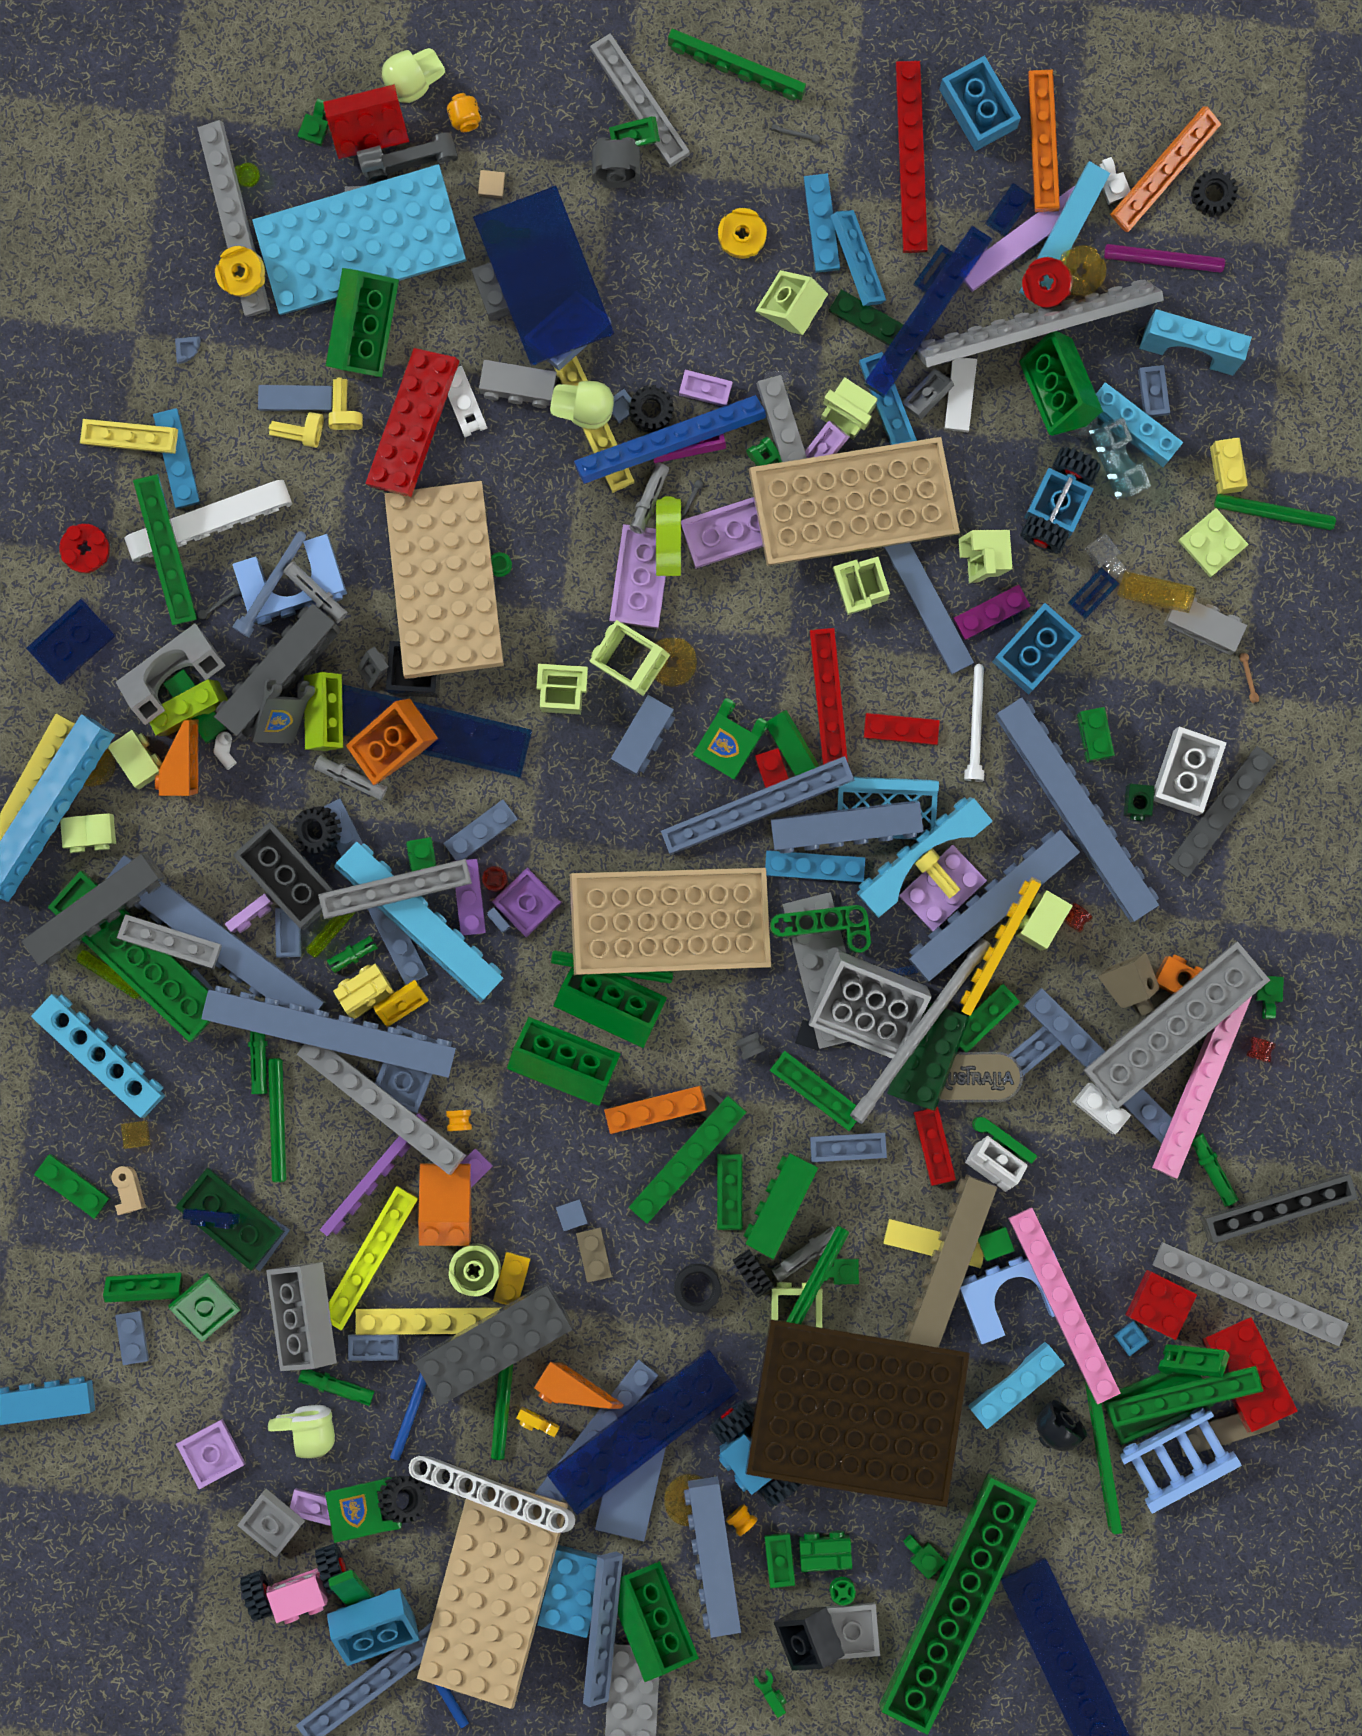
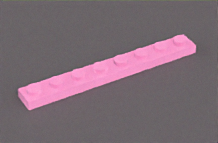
(1198, 1093)
(1064, 1305)

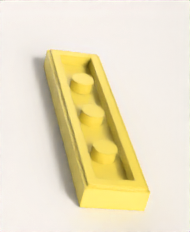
(129, 436)
(921, 1240)

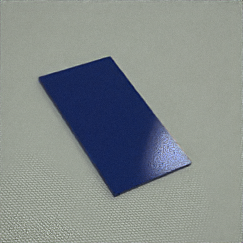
(543, 275)

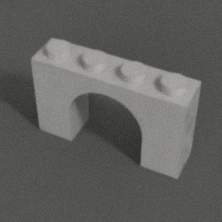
(143, 682)

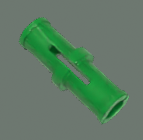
(352, 954)

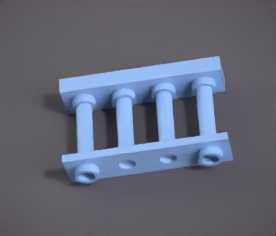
(1180, 1485)

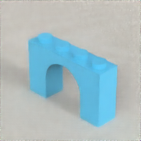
(1170, 330)

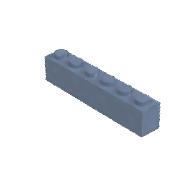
(847, 825)
(714, 1557)

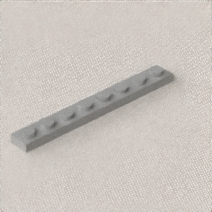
(230, 203)
(383, 1107)
(1250, 1294)

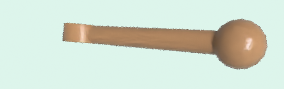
(1244, 657)

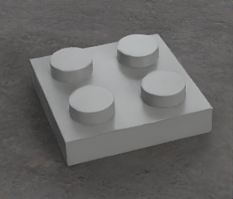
(271, 1522)
(856, 1629)

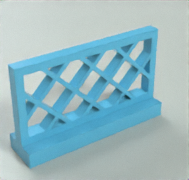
(892, 786)

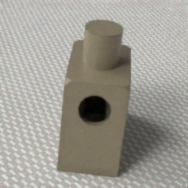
(1131, 983)

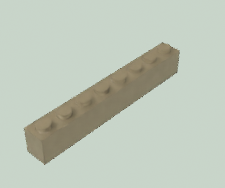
(950, 1261)

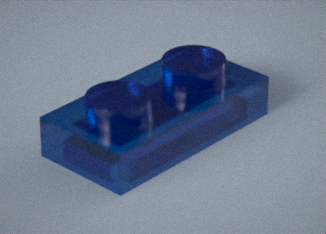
(1009, 210)
(200, 1217)

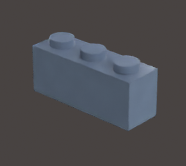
(643, 736)

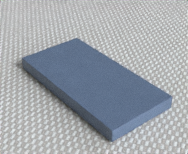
(628, 1505)

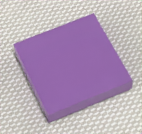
(526, 902)

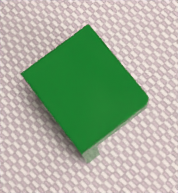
(995, 1243)

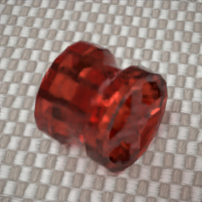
(492, 875)
(1077, 918)
(1261, 1049)

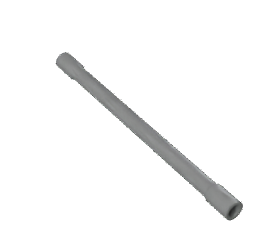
(868, 1102)

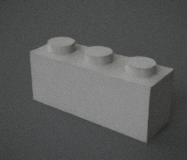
(517, 383)
(1208, 626)

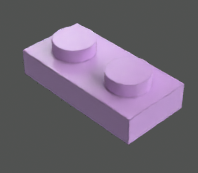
(705, 388)
(827, 441)
(242, 920)
(310, 1506)

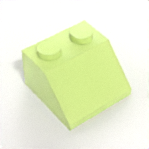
(792, 301)

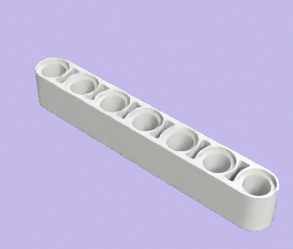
(216, 517)
(503, 1494)

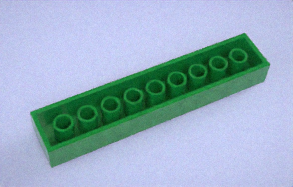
(957, 1604)

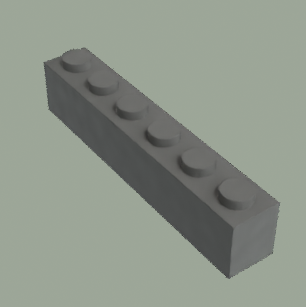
(94, 909)
(1279, 1208)

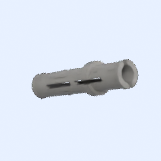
(645, 507)
(336, 612)
(341, 773)
(803, 1256)

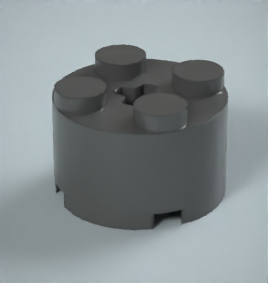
(616, 162)

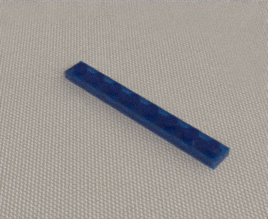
(928, 311)

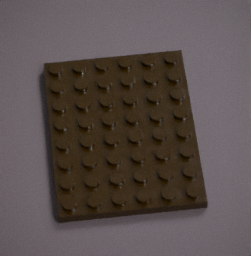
(857, 1413)

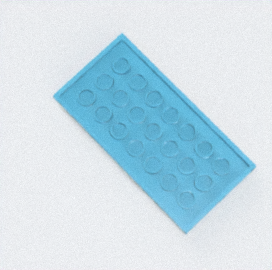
(379, 229)

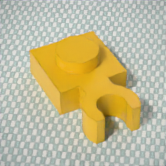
(532, 1420)

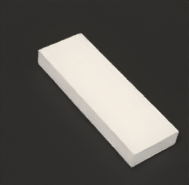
(960, 395)

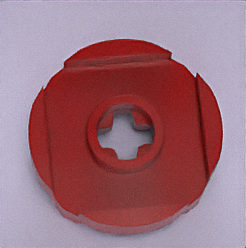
(1035, 275)
(92, 559)

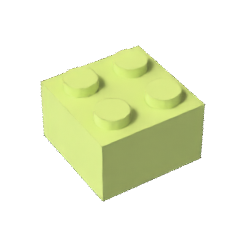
(1043, 920)

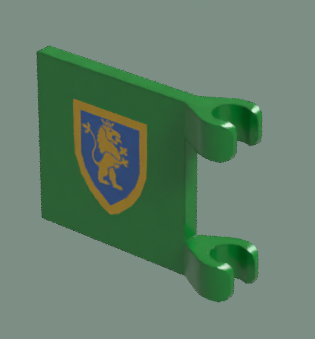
(727, 743)
(356, 1511)

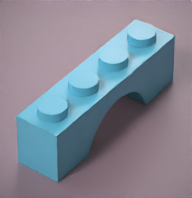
(1018, 1385)

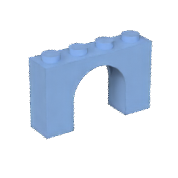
(324, 572)
(980, 1294)

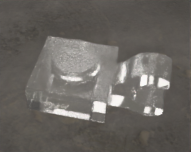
(1103, 553)

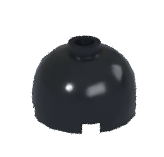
(1058, 1428)

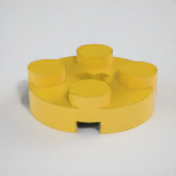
(753, 226)
(228, 265)

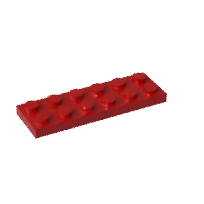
(412, 422)

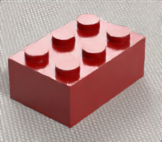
(366, 121)

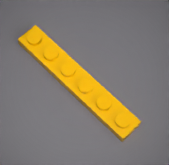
(1004, 935)

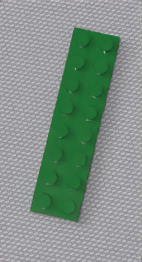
(153, 975)

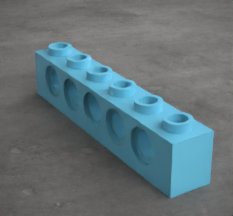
(48, 1017)

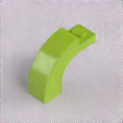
(668, 536)

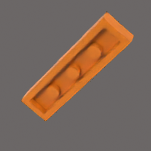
(655, 1109)

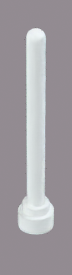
(974, 770)

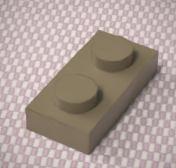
(594, 1254)

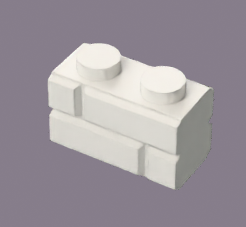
(1100, 1109)
(996, 1163)

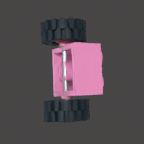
(296, 1594)

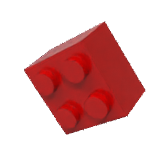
(1161, 1304)

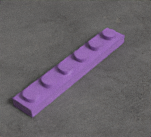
(367, 1185)

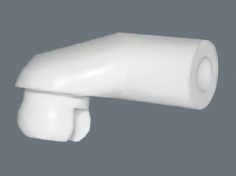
(222, 749)

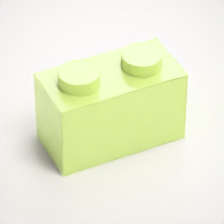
(135, 758)

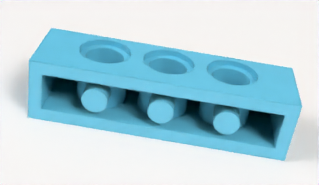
(1144, 430)

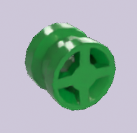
(842, 1595)

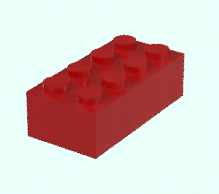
(1248, 1350)

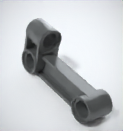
(378, 166)

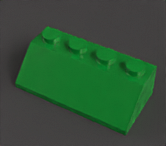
(362, 322)
(1060, 384)
(611, 1004)
(563, 1061)
(780, 1205)
(654, 1622)

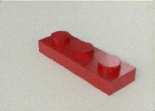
(901, 729)
(934, 1146)

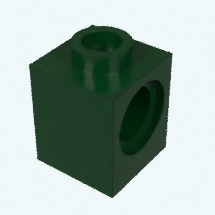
(1145, 792)

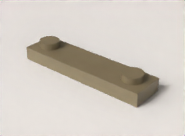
(1227, 1430)

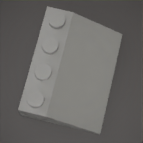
(868, 1005)

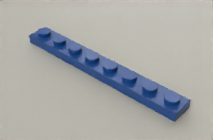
(669, 439)

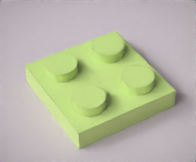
(1213, 542)

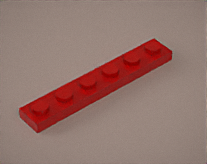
(828, 694)

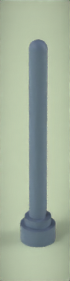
(246, 624)

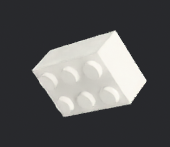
(1188, 771)

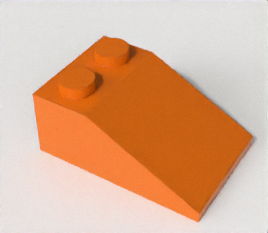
(391, 740)
(180, 767)
(445, 1206)
(567, 1386)

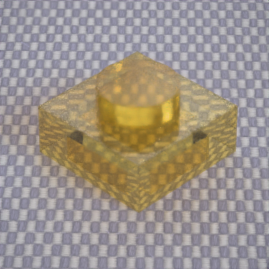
(135, 1134)

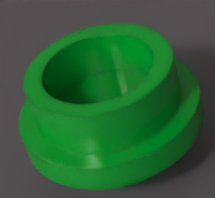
(501, 564)

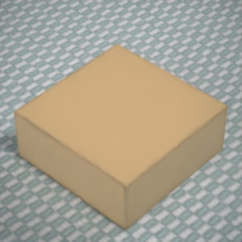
(491, 184)

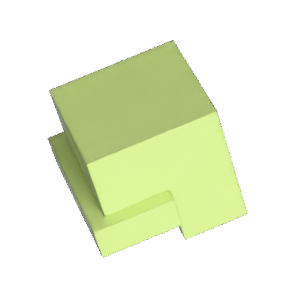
(849, 407)
(986, 553)
(861, 584)
(561, 688)

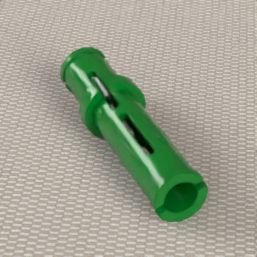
(258, 1062)
(1216, 1174)
(341, 1388)

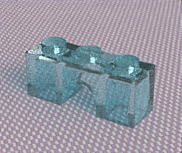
(1122, 473)

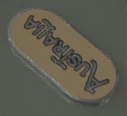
(982, 1078)

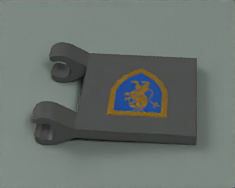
(280, 716)

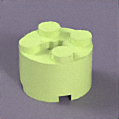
(469, 1283)

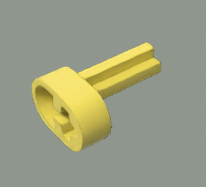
(339, 417)
(309, 434)
(929, 863)

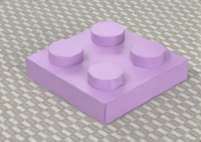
(210, 1454)

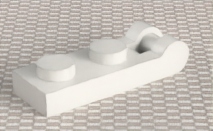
(465, 404)

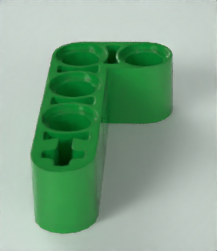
(819, 925)

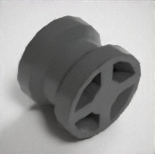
(750, 1046)

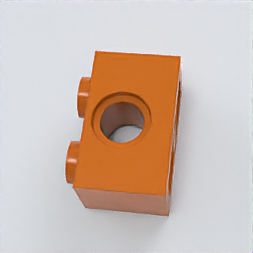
(1169, 971)

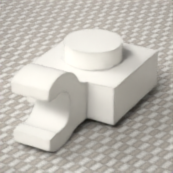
(1116, 185)

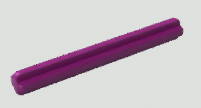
(1164, 258)

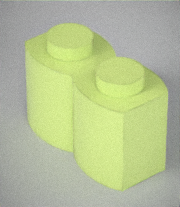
(88, 831)

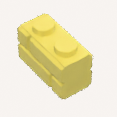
(1228, 466)
(363, 991)

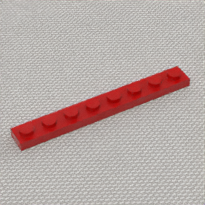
(911, 156)

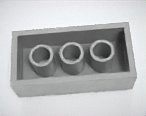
(301, 1316)

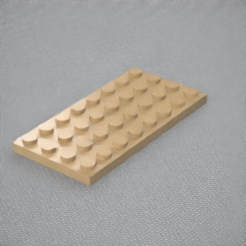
(853, 501)
(443, 580)
(669, 920)
(490, 1602)

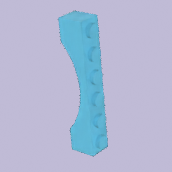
(884, 889)

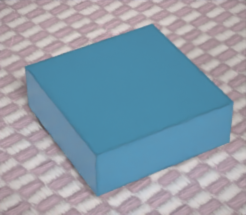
(1131, 1338)

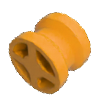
(458, 1120)
(741, 1520)

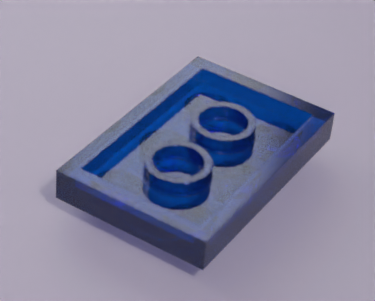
(70, 641)

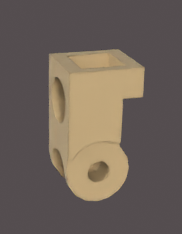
(129, 1190)

